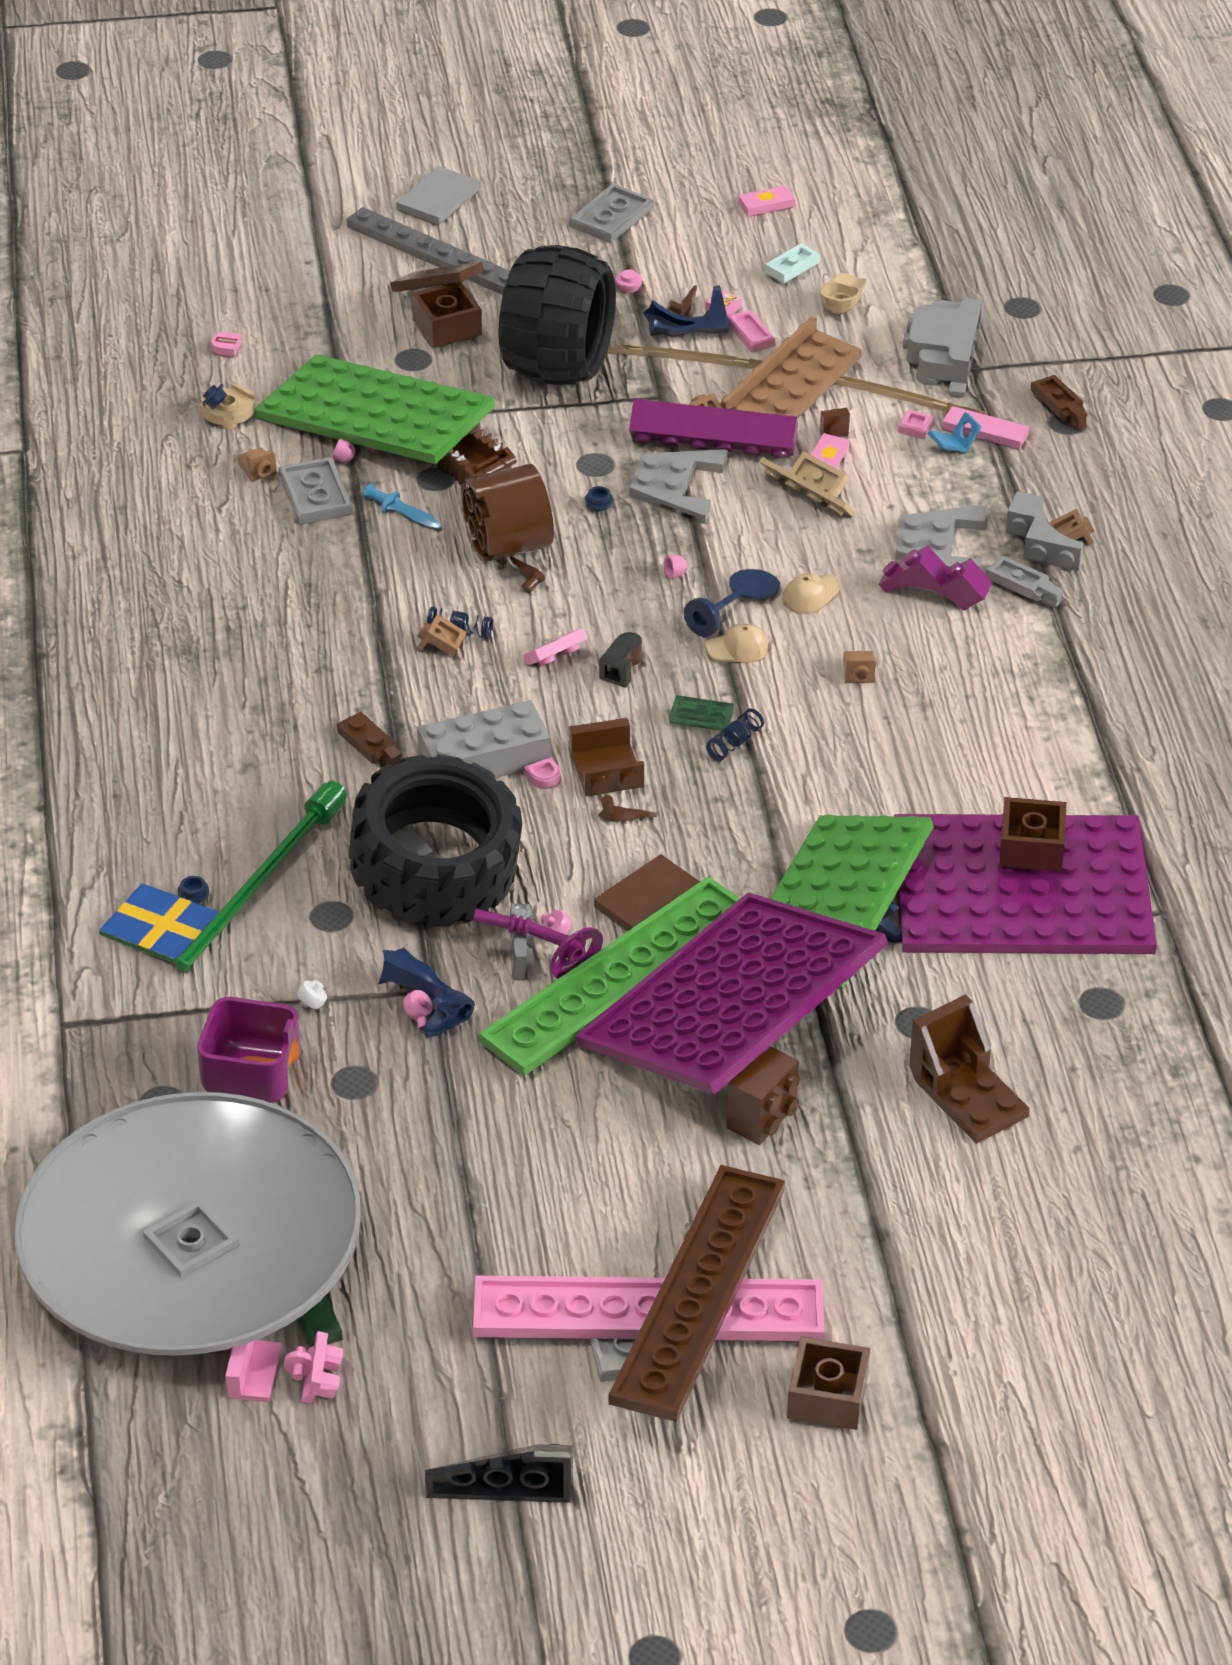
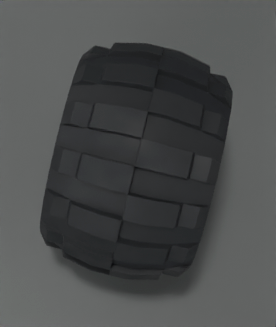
(557, 315)

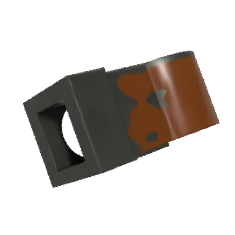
(619, 658)

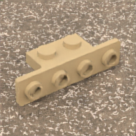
(816, 478)

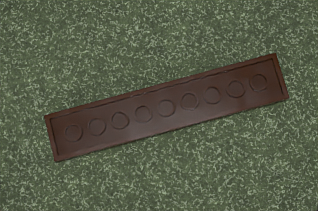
(697, 1294)

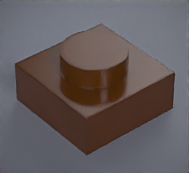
(835, 422)

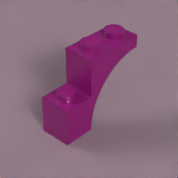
(961, 582)

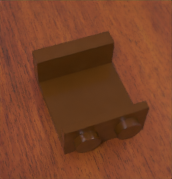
(605, 757)

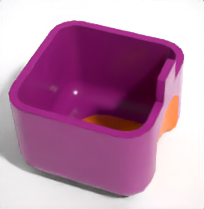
(248, 1048)

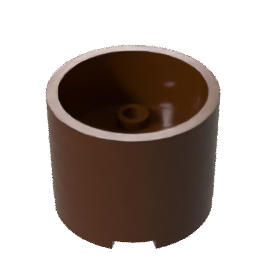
(507, 512)

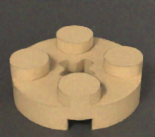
(234, 409)

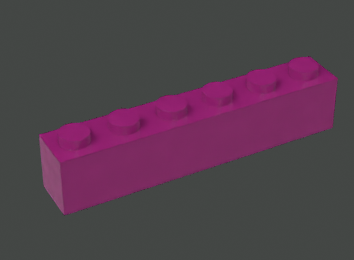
(713, 427)

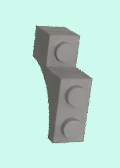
(1042, 541)

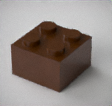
(447, 314)
(1033, 834)
(763, 1095)
(828, 1383)

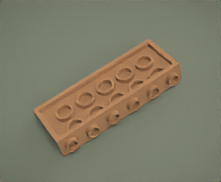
(794, 373)

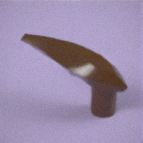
(684, 308)
(532, 573)
(619, 813)

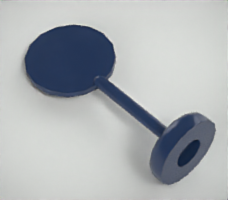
(704, 616)

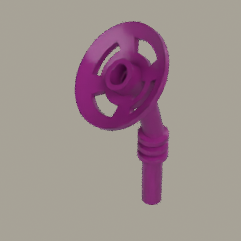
(569, 947)

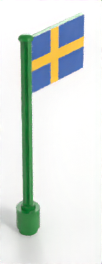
(183, 929)

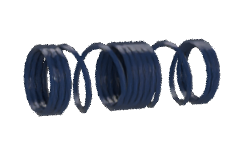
(461, 620)
(731, 738)

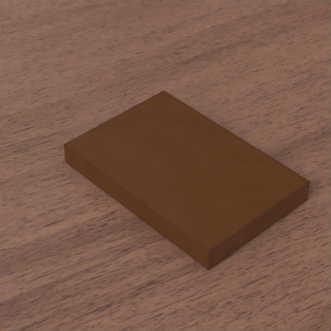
(437, 277)
(644, 892)

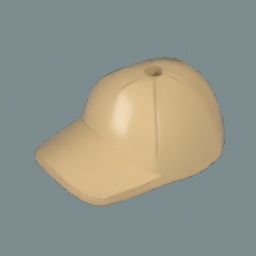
(842, 293)
(810, 592)
(740, 644)

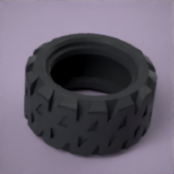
(440, 792)

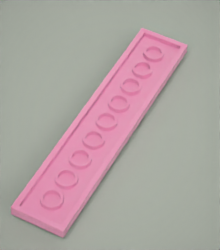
(620, 1305)

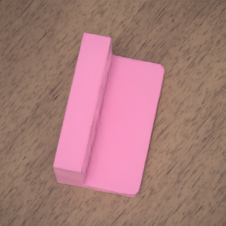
(253, 1370)

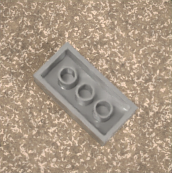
(496, 738)

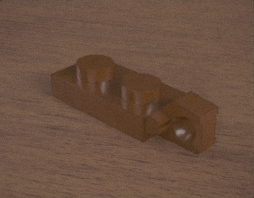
(1061, 400)
(369, 739)

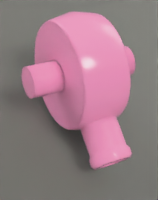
(557, 921)
(418, 1007)

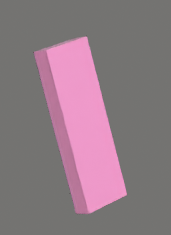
(992, 428)

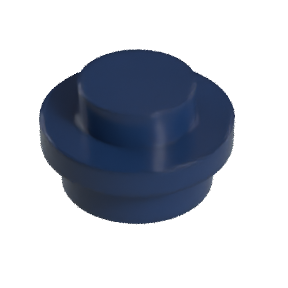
(598, 498)
(193, 889)

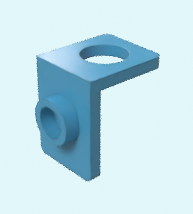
(956, 440)

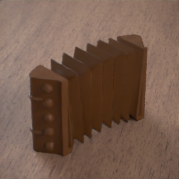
(476, 456)

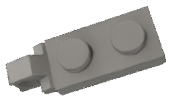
(1024, 581)
(520, 955)

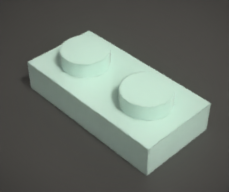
(792, 263)

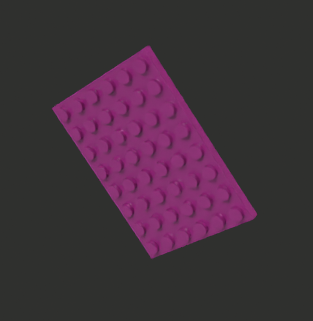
(968, 904)
(731, 992)

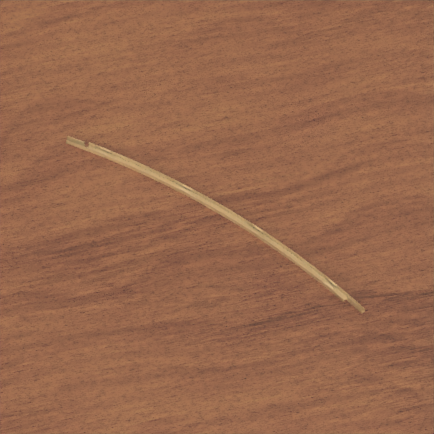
(752, 363)

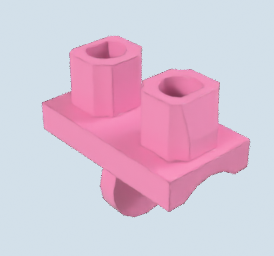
(311, 1367)

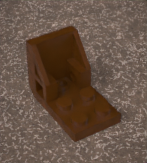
(953, 1068)

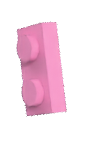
(566, 644)

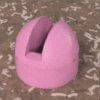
(343, 451)
(674, 566)

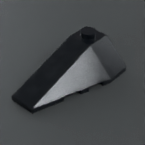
(520, 1474)

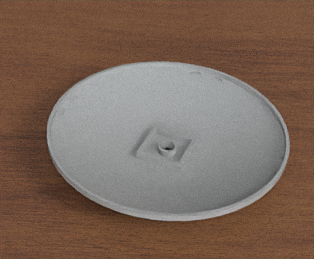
(124, 1191)

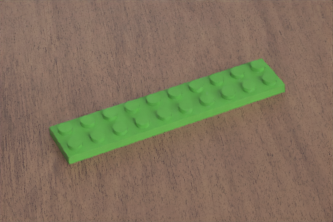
(573, 1001)

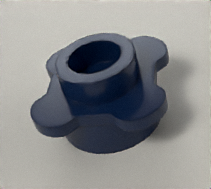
(214, 396)

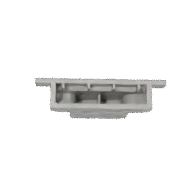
(944, 342)

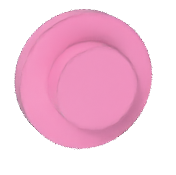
(628, 281)

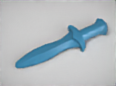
(392, 502)

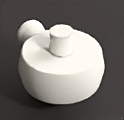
(312, 994)

